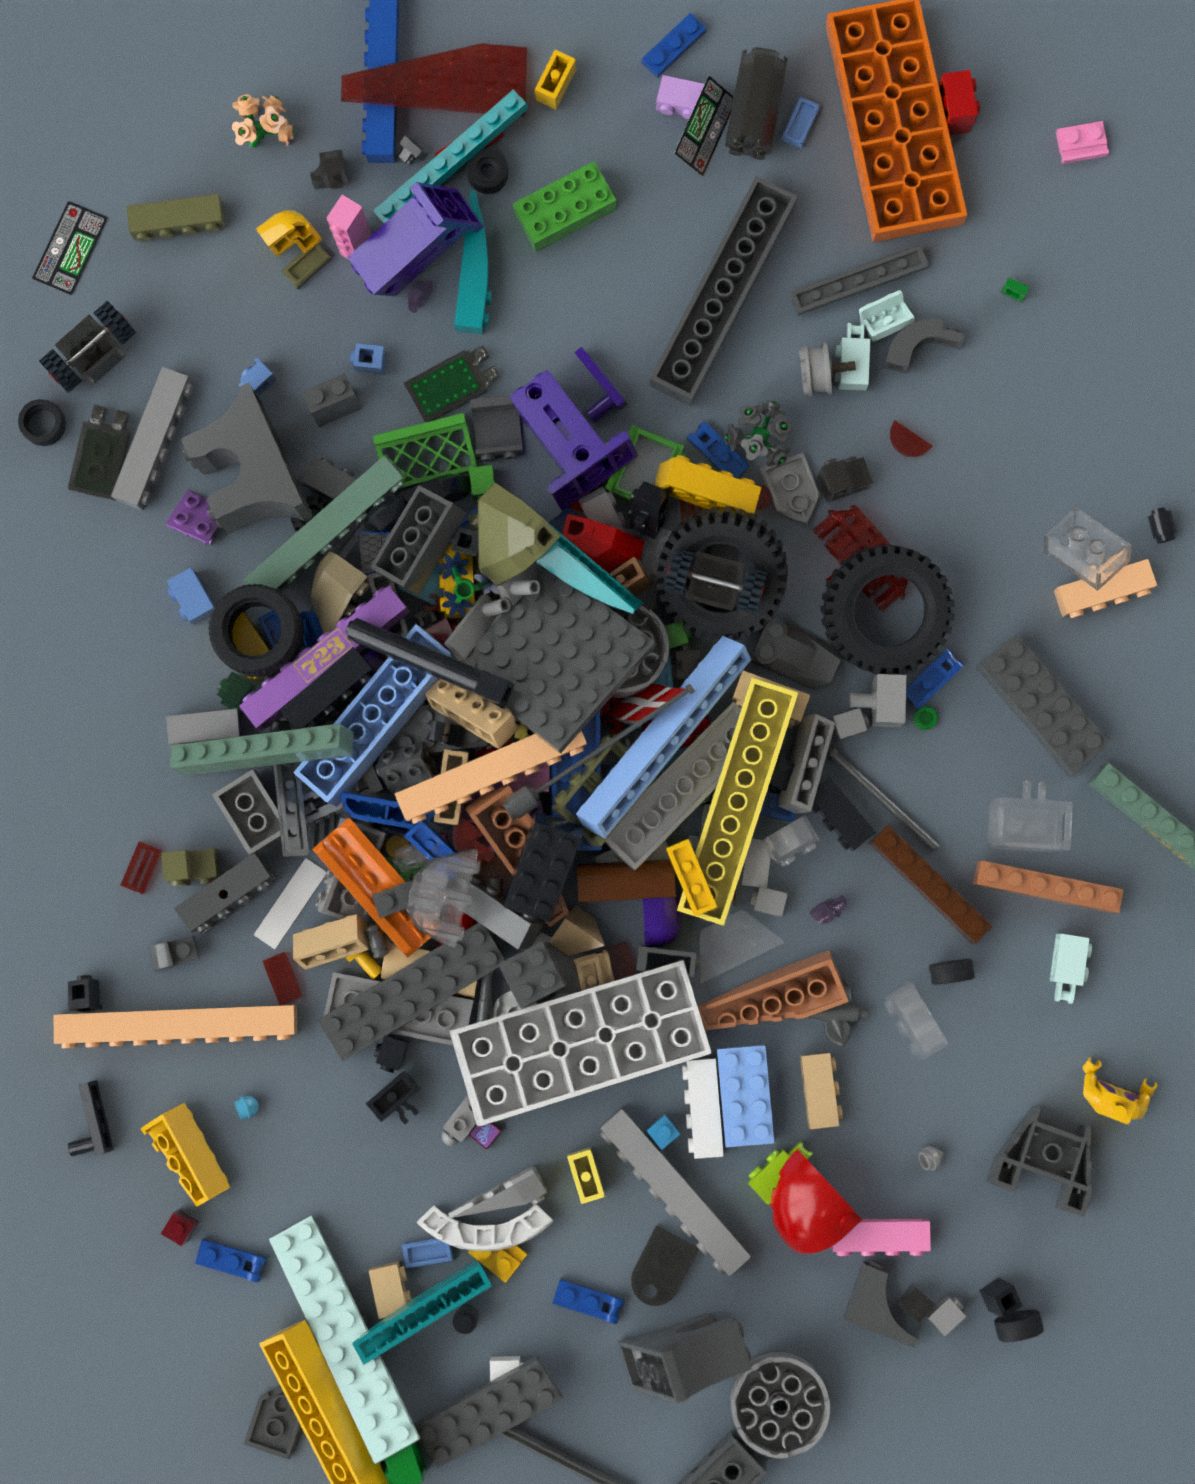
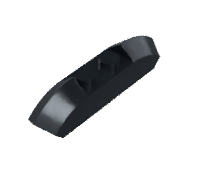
(448, 486)

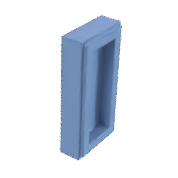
(800, 122)
(426, 1252)

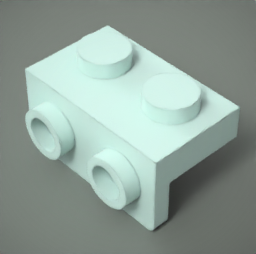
(885, 316)

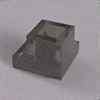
(331, 171)

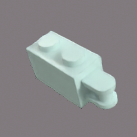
(853, 350)
(1069, 964)

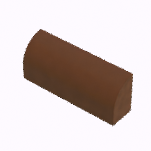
(620, 882)

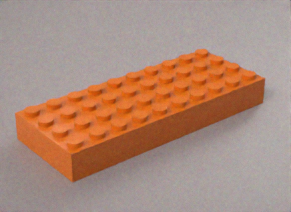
(895, 119)

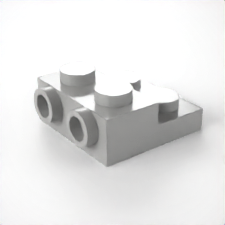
(338, 901)

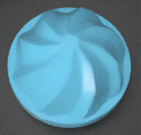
(246, 1107)

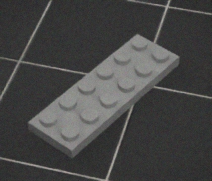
(430, 1025)

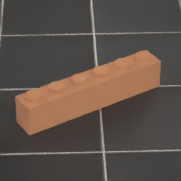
(1047, 887)

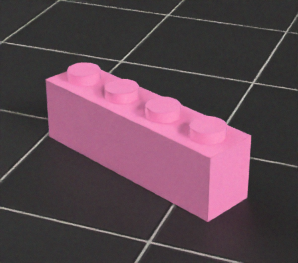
(348, 225)
(886, 1236)

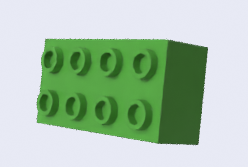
(564, 206)

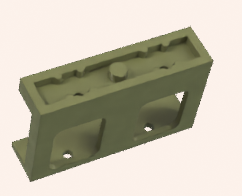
(589, 780)

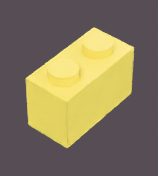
(586, 1175)

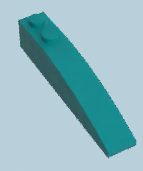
(474, 280)
(584, 574)
(422, 1311)

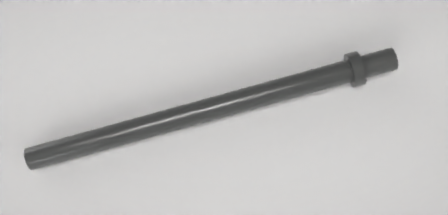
(881, 797)

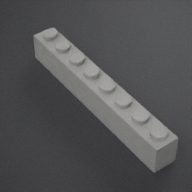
(675, 1191)

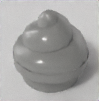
(930, 1158)

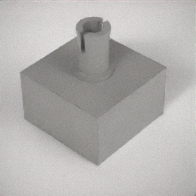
(885, 701)

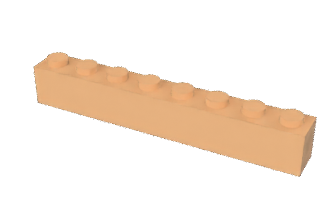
(481, 775)

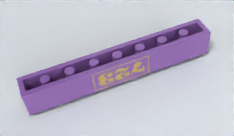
(265, 704)

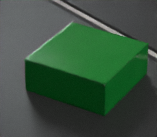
(1014, 289)

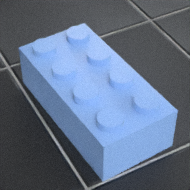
(745, 1095)

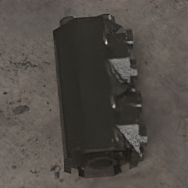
(756, 103)

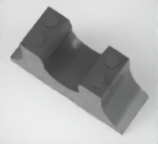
(265, 479)
(685, 1357)

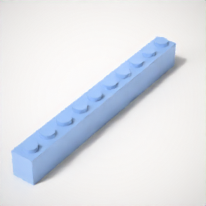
(663, 738)

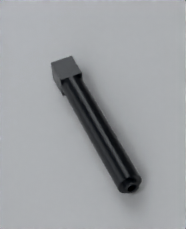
(430, 661)

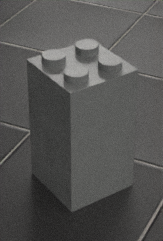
(533, 974)

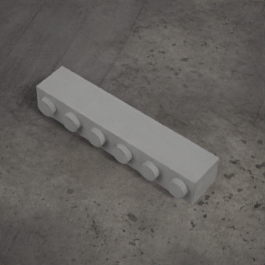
(152, 438)

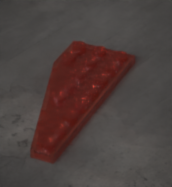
(453, 80)

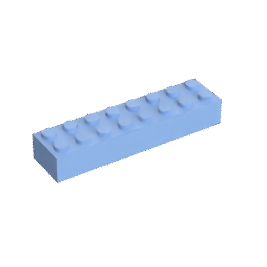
(375, 719)

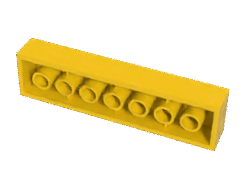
(320, 1406)

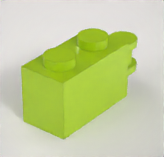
(767, 1177)

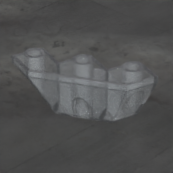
(441, 895)

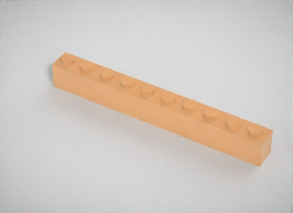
(175, 1024)

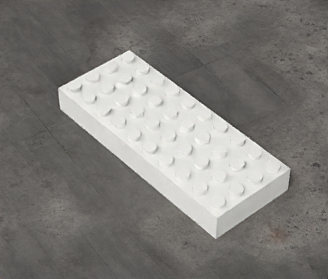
(580, 1043)

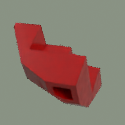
(602, 542)

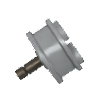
(818, 369)

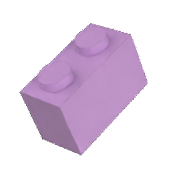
(677, 96)

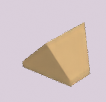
(577, 933)

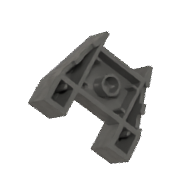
(1048, 1154)

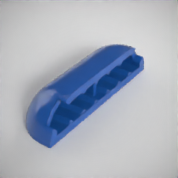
(376, 810)

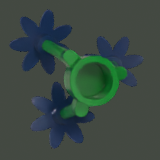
(464, 587)

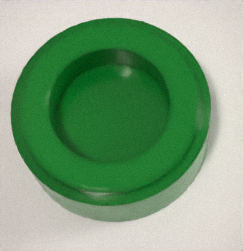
(925, 718)

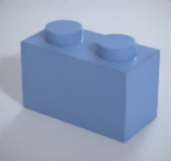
(191, 596)

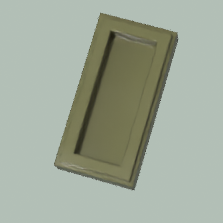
(306, 265)

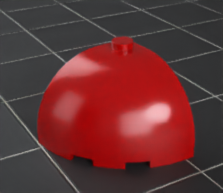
(808, 1209)

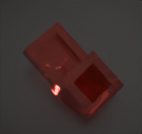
(466, 839)

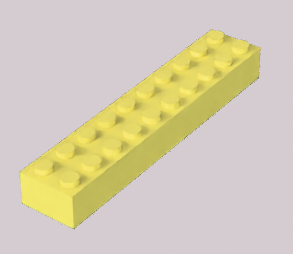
(741, 792)

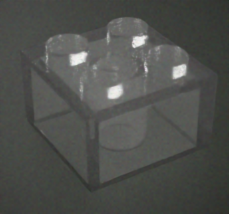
(790, 840)

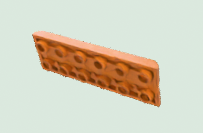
(365, 873)

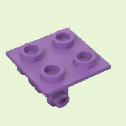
(193, 518)

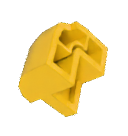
(286, 229)

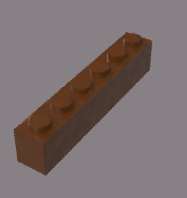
(930, 885)

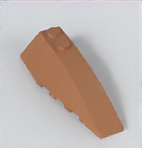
(505, 834)
(781, 994)

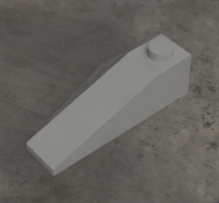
(516, 1191)

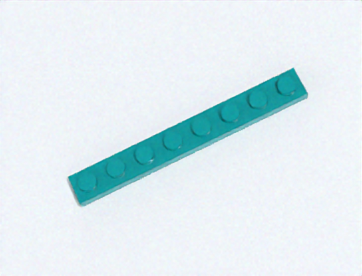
(458, 152)

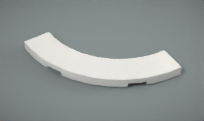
(485, 1236)

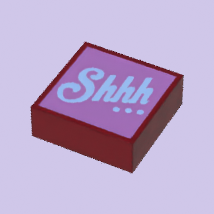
(485, 1134)

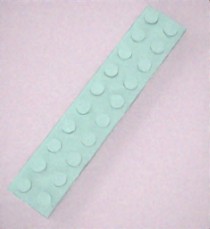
(336, 1324)

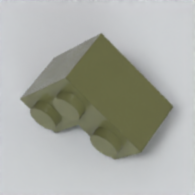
(188, 866)

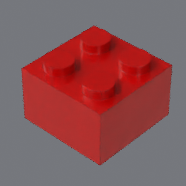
(959, 101)

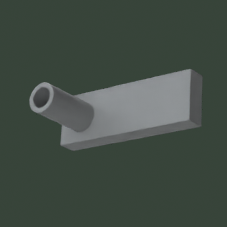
(521, 584)
(475, 625)

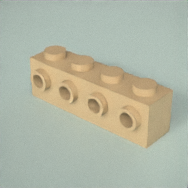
(473, 712)

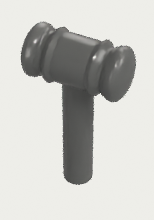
(377, 941)

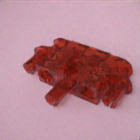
(856, 536)

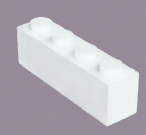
(704, 1108)

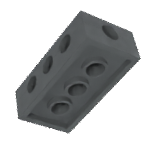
(727, 1452)

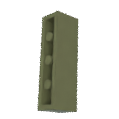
(176, 217)

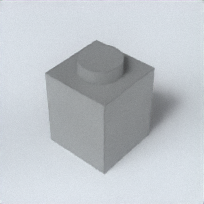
(850, 724)
(768, 901)
(946, 1314)

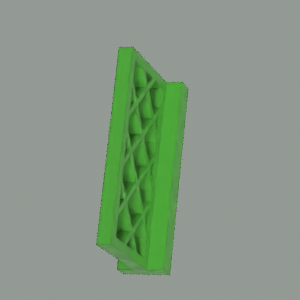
(423, 431)

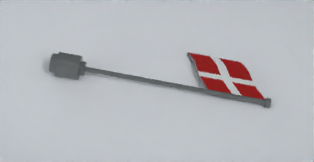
(633, 710)

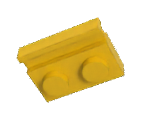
(501, 1262)

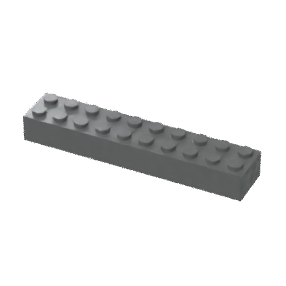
(723, 291)

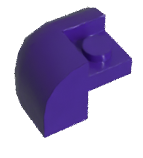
(661, 920)

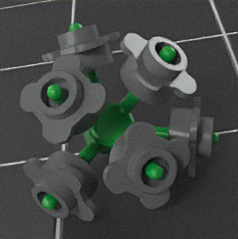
(757, 442)

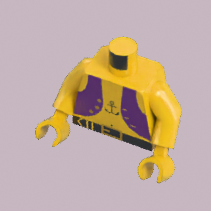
(1112, 1099)

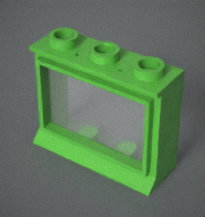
(651, 452)

